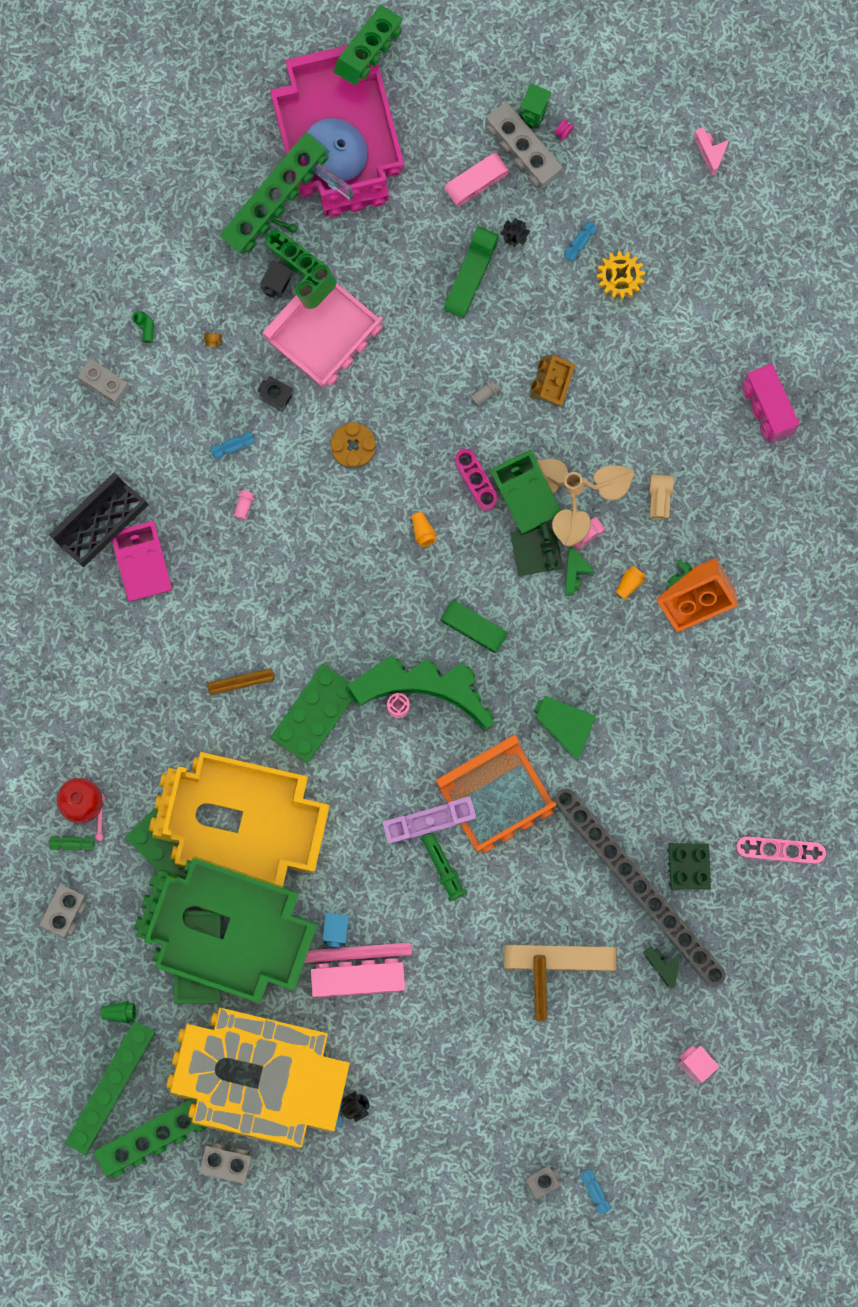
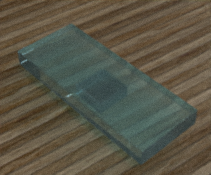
(334, 181)

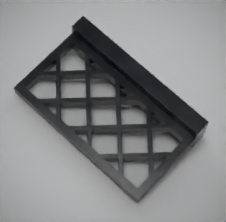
(91, 512)

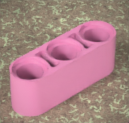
(476, 178)

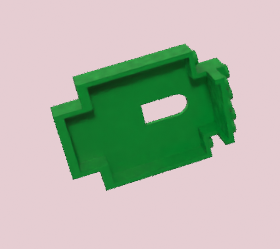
(259, 944)

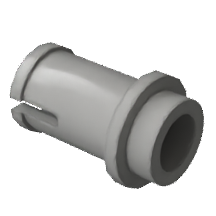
(485, 392)

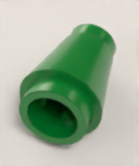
(119, 1012)

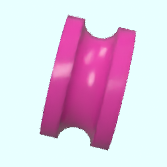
(564, 129)

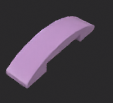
(429, 820)

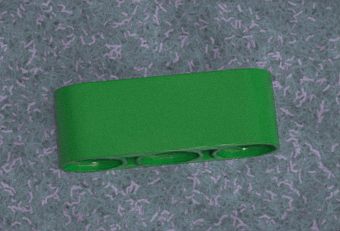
(474, 626)

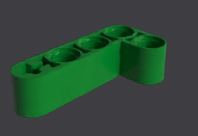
(471, 272)
(312, 276)

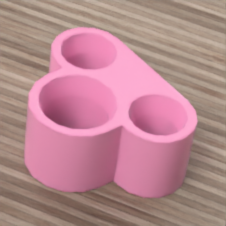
(595, 530)

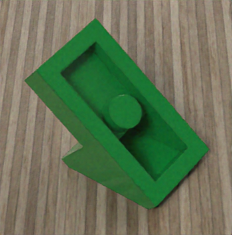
(575, 566)

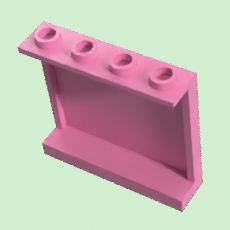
(323, 337)

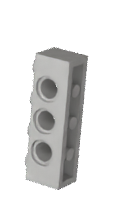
(507, 117)

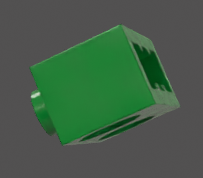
(534, 106)

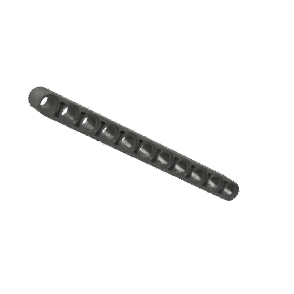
(650, 891)

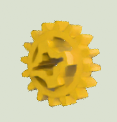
(626, 281)

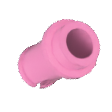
(243, 504)

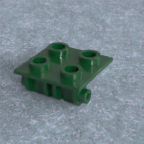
(536, 550)
(689, 866)

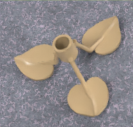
(572, 525)

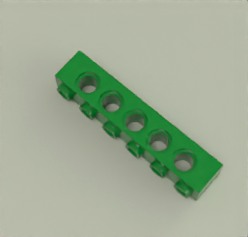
(263, 196)
(107, 1154)

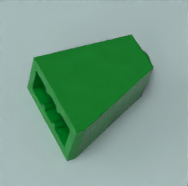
(565, 724)

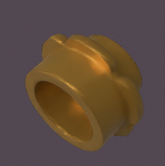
(212, 339)

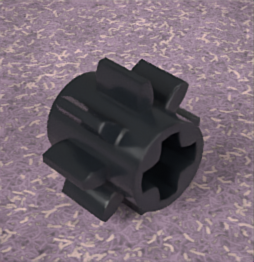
(515, 232)
(355, 1106)

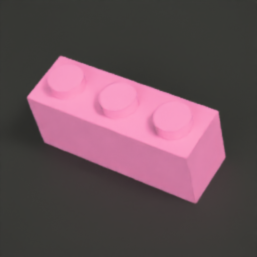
(697, 1064)

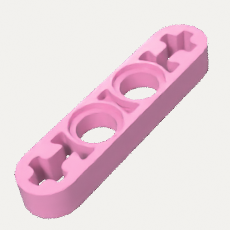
(780, 854)

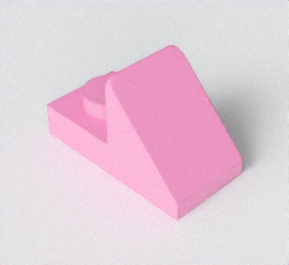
(711, 154)

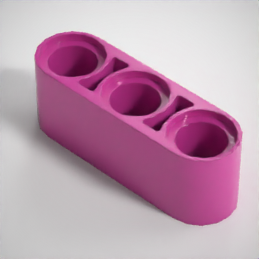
(475, 469)

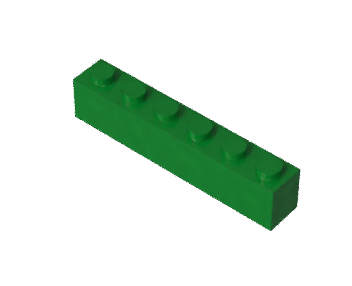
(110, 1088)

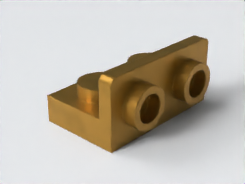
(552, 380)

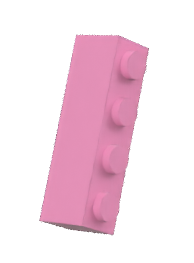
(357, 980)

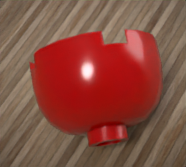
(79, 800)

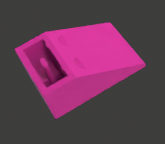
(141, 561)

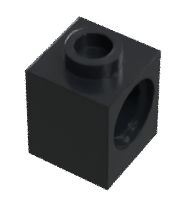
(276, 279)
(279, 402)

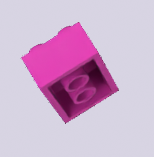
(770, 403)

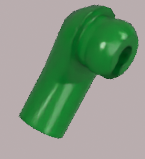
(145, 324)

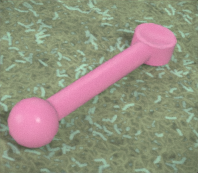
(99, 836)

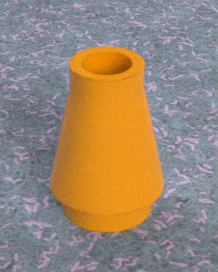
(423, 531)
(630, 582)

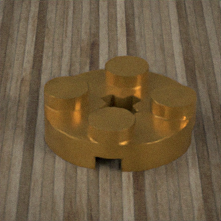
(340, 446)

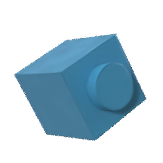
(335, 929)

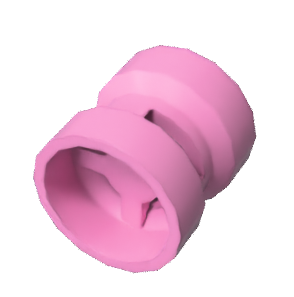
(401, 706)

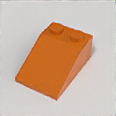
(698, 596)

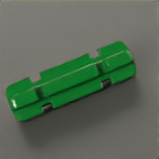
(71, 843)

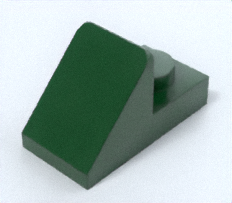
(666, 971)

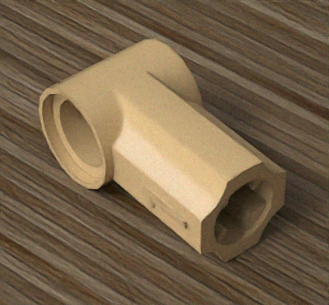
(660, 491)

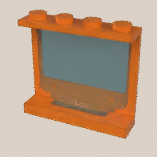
(502, 792)

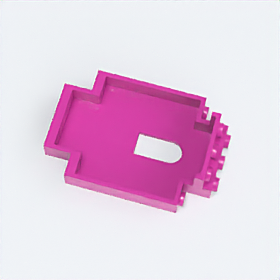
(322, 94)

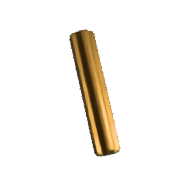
(240, 681)
(540, 987)

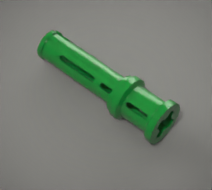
(447, 875)

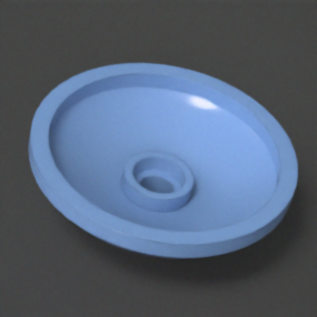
(344, 161)

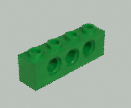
(368, 45)

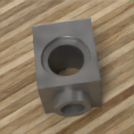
(536, 1190)

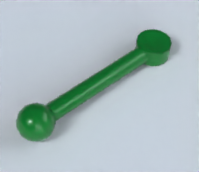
(292, 228)

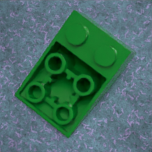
(526, 491)

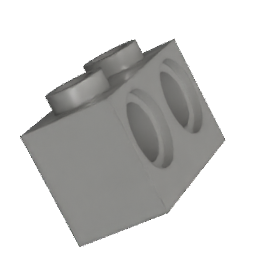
(103, 382)
(57, 909)
(224, 1170)

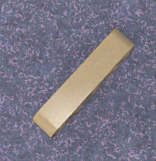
(561, 957)

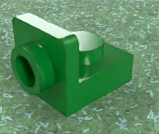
(684, 568)

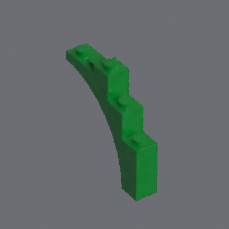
(452, 687)

